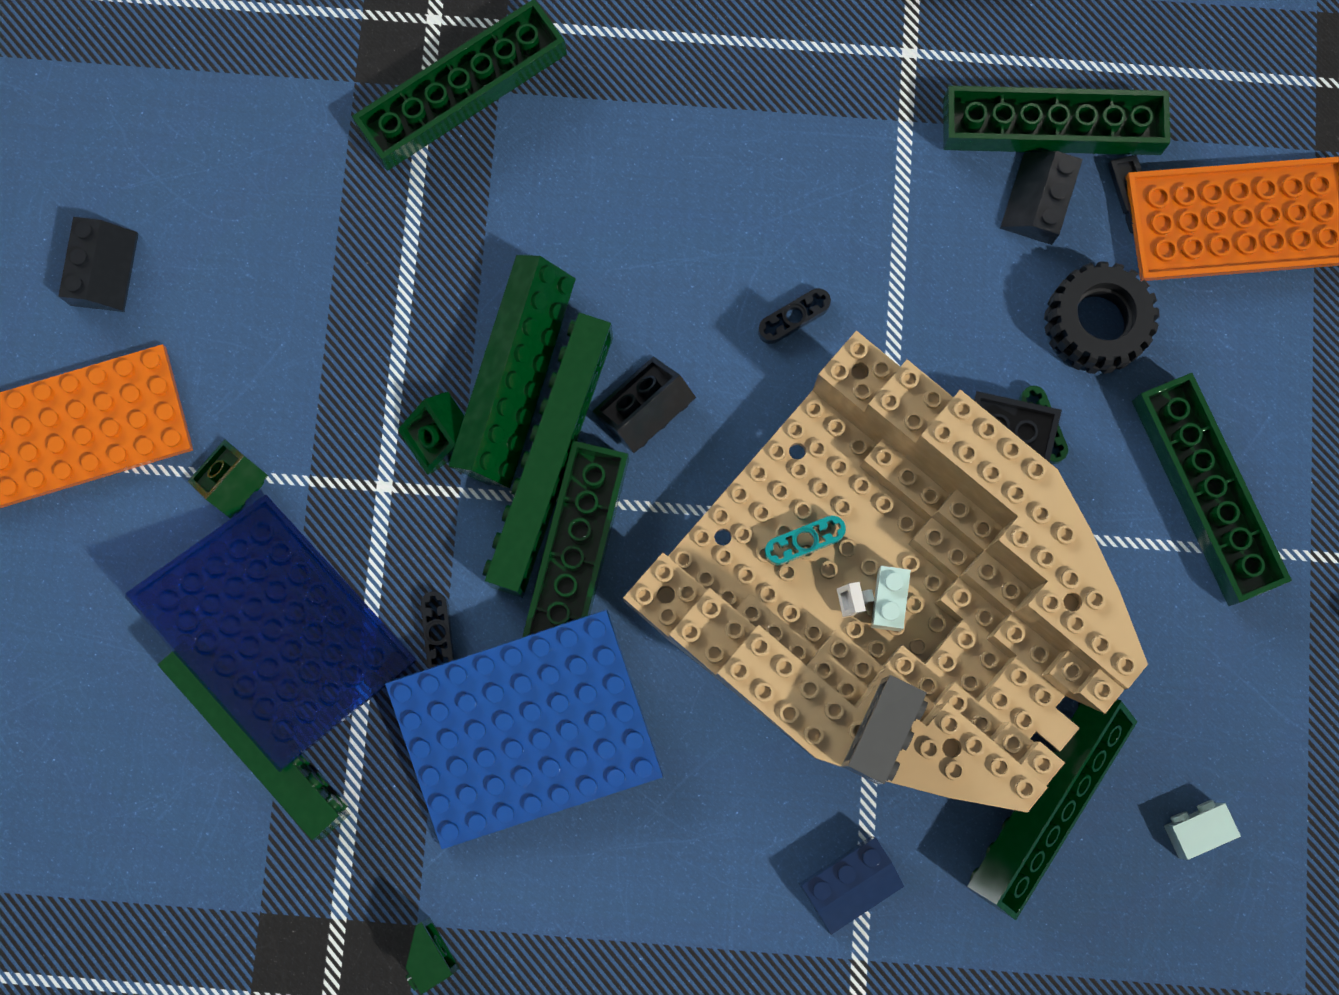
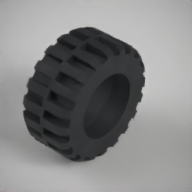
(1122, 290)

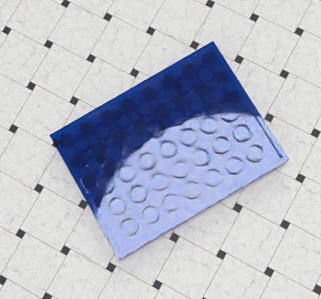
(271, 631)

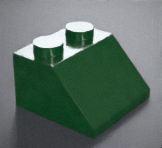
(433, 431)
(228, 479)
(428, 958)

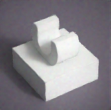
(853, 600)

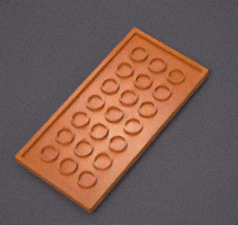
(1235, 218)
(89, 425)

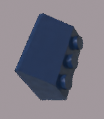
(852, 884)

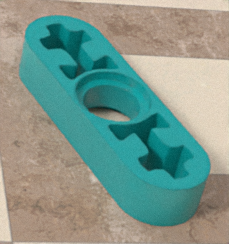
(822, 526)

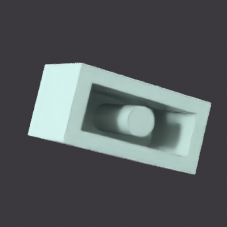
(890, 598)
(1201, 830)

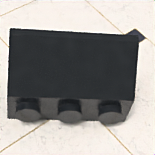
(1041, 195)
(98, 265)
(644, 404)

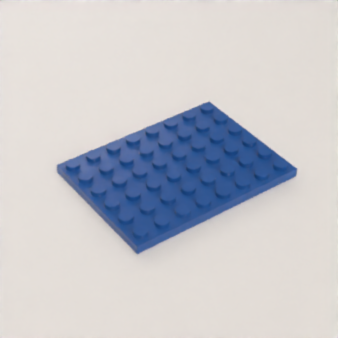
(524, 729)

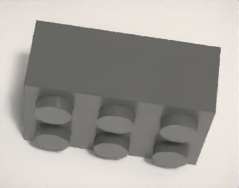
(885, 730)

